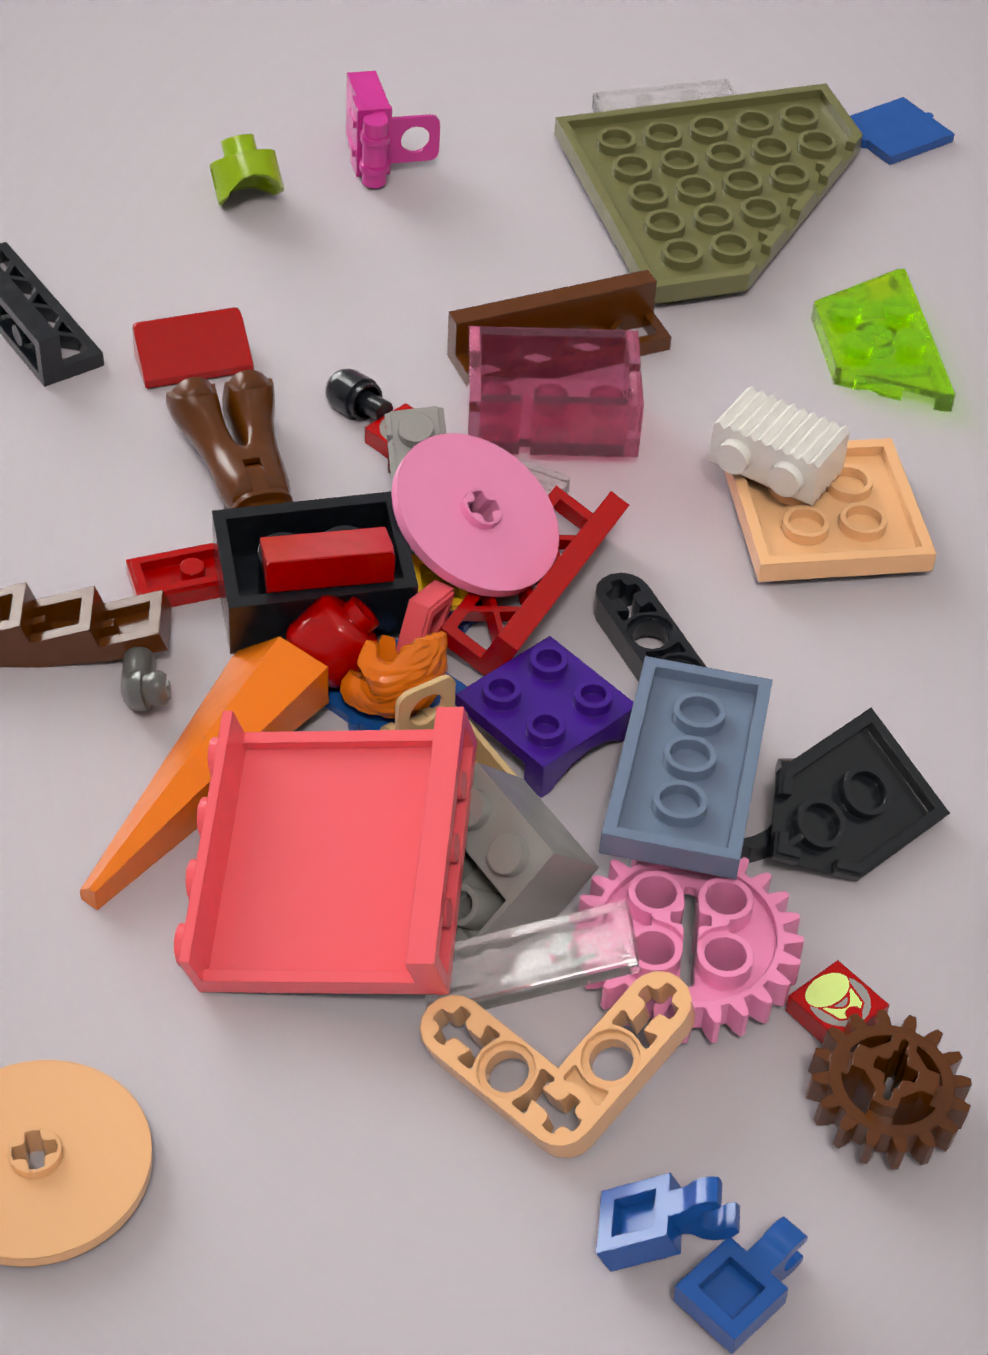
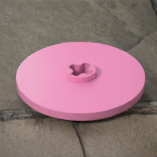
(475, 515)

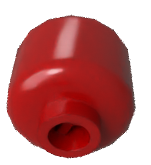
(334, 634)

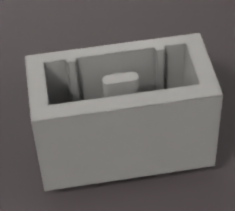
(516, 858)

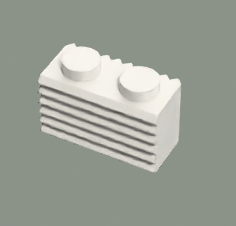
(779, 446)

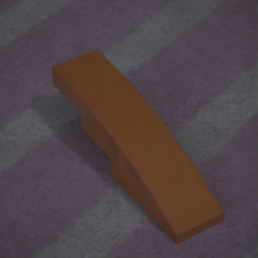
(78, 626)

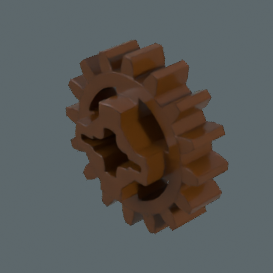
(925, 1097)

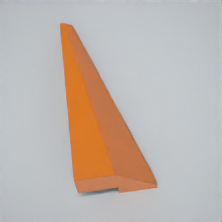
(269, 691)

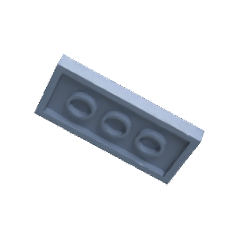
(687, 768)

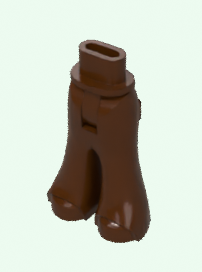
(243, 470)

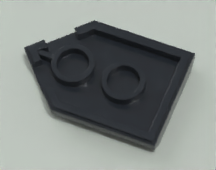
(850, 802)

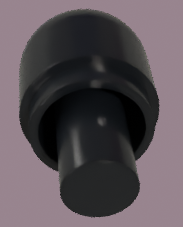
(356, 395)

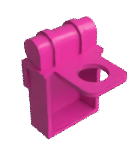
(376, 135)

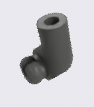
(141, 683)

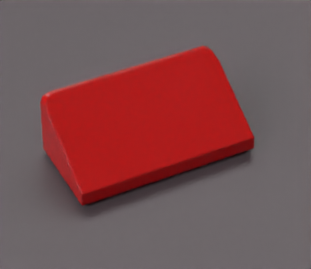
(191, 346)
(327, 559)

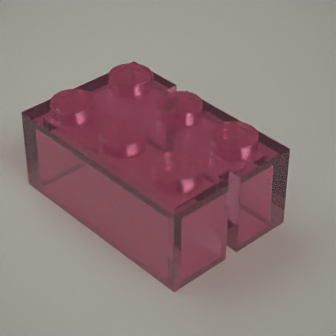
(556, 390)

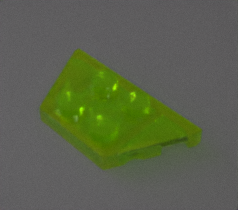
(881, 341)

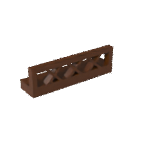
(602, 304)

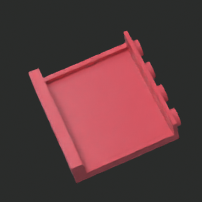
(329, 860)

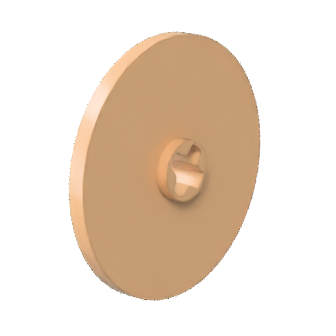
(93, 1161)

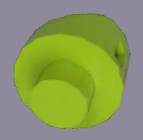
(245, 168)

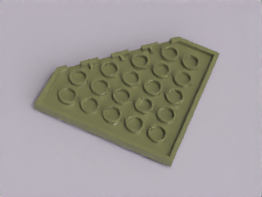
(709, 183)

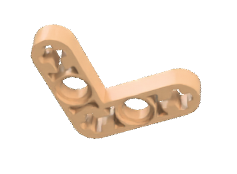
(573, 1082)

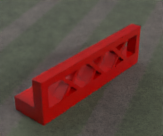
(535, 603)

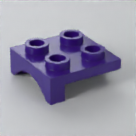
(547, 710)

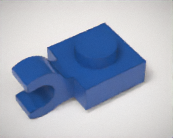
(650, 1216)
(741, 1289)

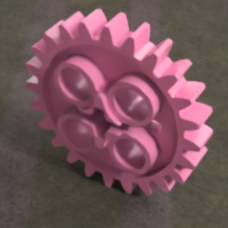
(740, 940)

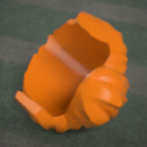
(389, 673)

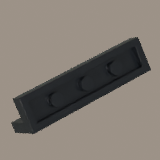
(28, 332)

